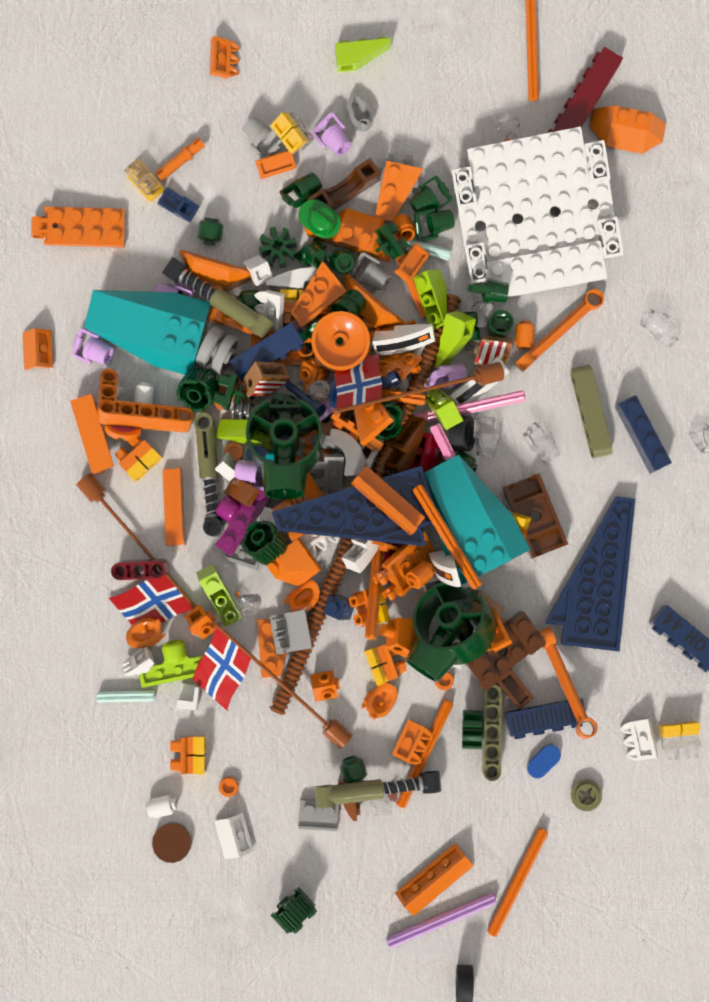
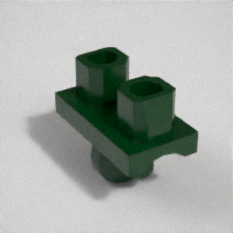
(388, 243)
(230, 383)

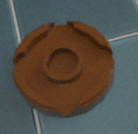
(171, 842)

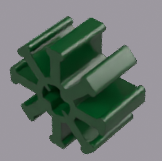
(285, 246)
(472, 729)

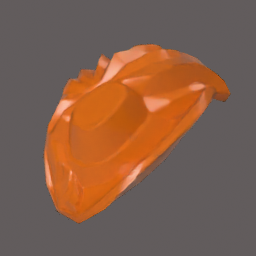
(304, 597)
(145, 633)
(380, 700)

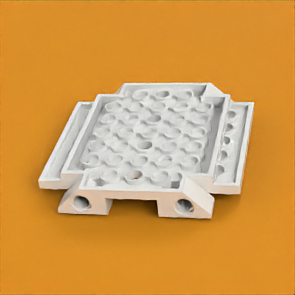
(528, 180)

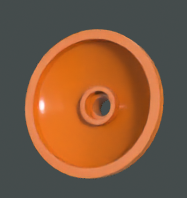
(354, 335)

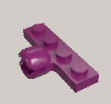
(238, 518)

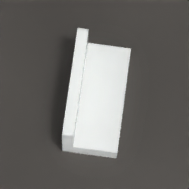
(234, 836)

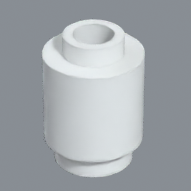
(144, 393)
(161, 806)

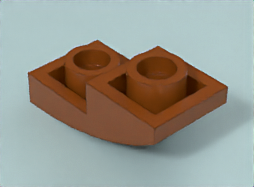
(242, 492)
(352, 809)

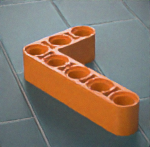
(136, 414)

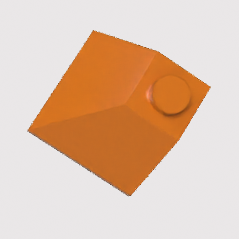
(295, 564)

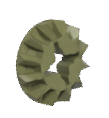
(595, 793)

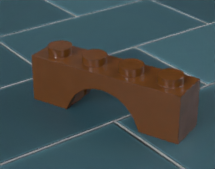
(358, 181)

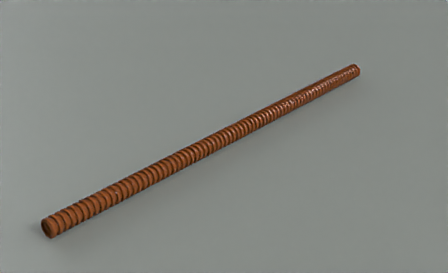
(338, 567)

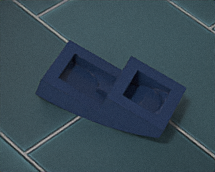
(178, 205)

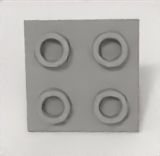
(290, 631)

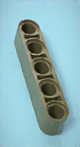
(591, 411)
(494, 741)

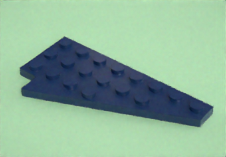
(354, 516)
(596, 590)

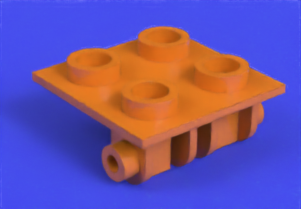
(401, 362)

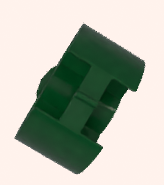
(285, 477)
(471, 630)

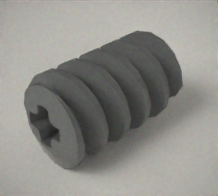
(245, 409)

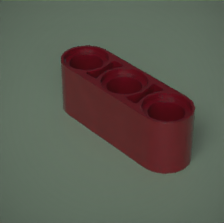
(132, 572)

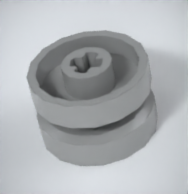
(217, 350)

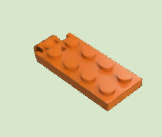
(80, 227)

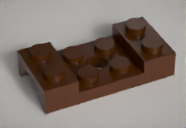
(530, 496)
(525, 641)

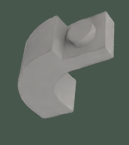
(349, 446)

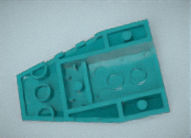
(150, 325)
(475, 517)

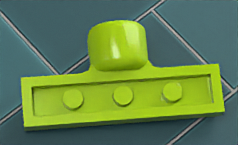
(176, 665)

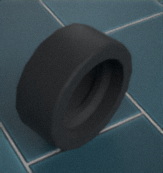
(462, 435)
(464, 983)

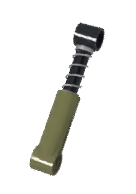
(219, 299)
(207, 463)
(375, 789)

